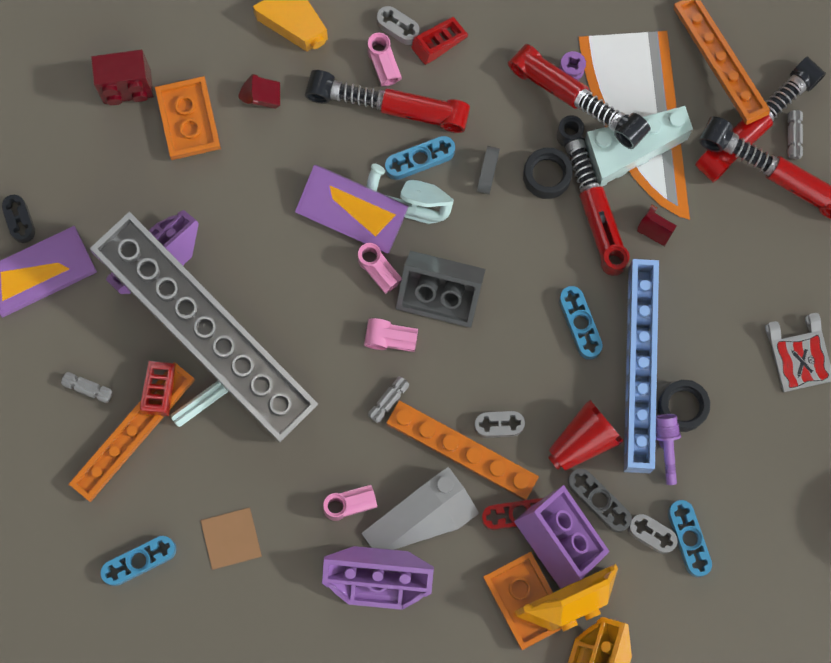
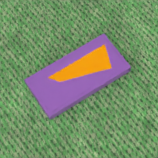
(351, 208)
(43, 270)

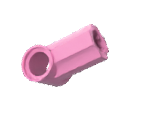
(384, 60)
(380, 269)
(384, 335)
(352, 501)

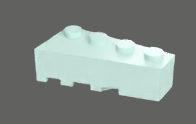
(614, 160)

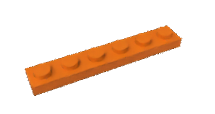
(722, 60)
(125, 440)
(462, 450)

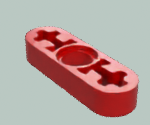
(498, 508)

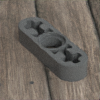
(619, 509)

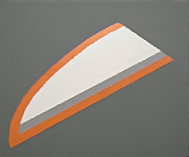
(637, 77)

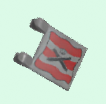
(802, 358)

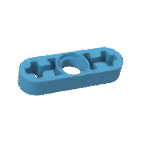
(400, 157)
(567, 307)
(677, 521)
(117, 562)

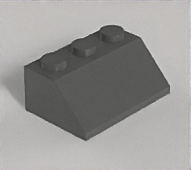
(440, 289)

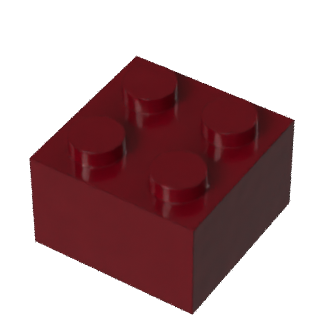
(122, 77)

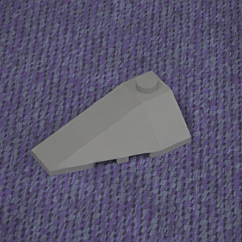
(428, 512)

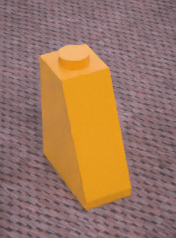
(294, 21)

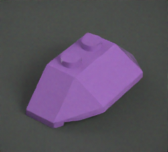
(176, 235)
(377, 577)

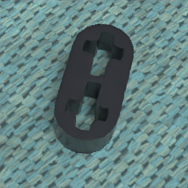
(13, 220)

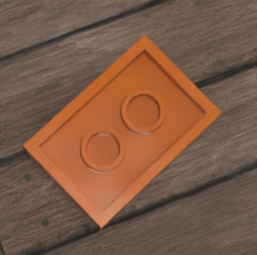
(187, 118)
(515, 587)

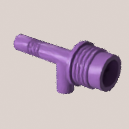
(666, 432)

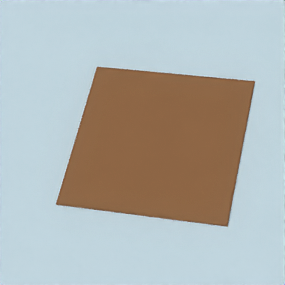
(231, 538)

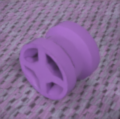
(576, 58)

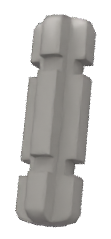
(795, 134)
(86, 387)
(388, 399)

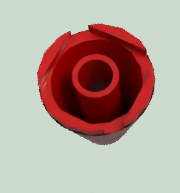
(583, 438)

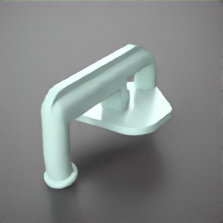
(415, 194)

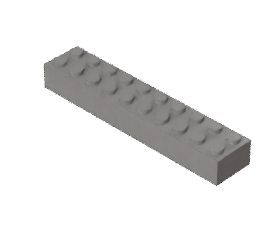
(203, 326)

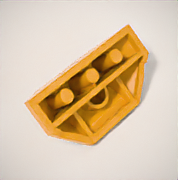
(571, 602)
(603, 643)

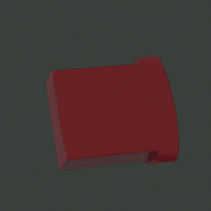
(260, 92)
(656, 227)

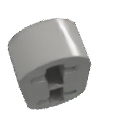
(400, 21)
(499, 431)
(649, 539)

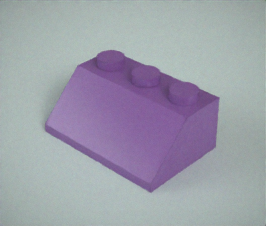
(562, 537)

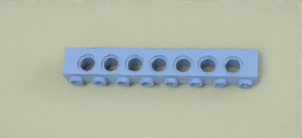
(641, 366)

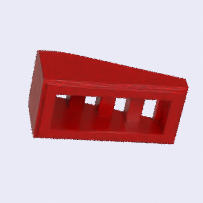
(425, 48)
(155, 409)

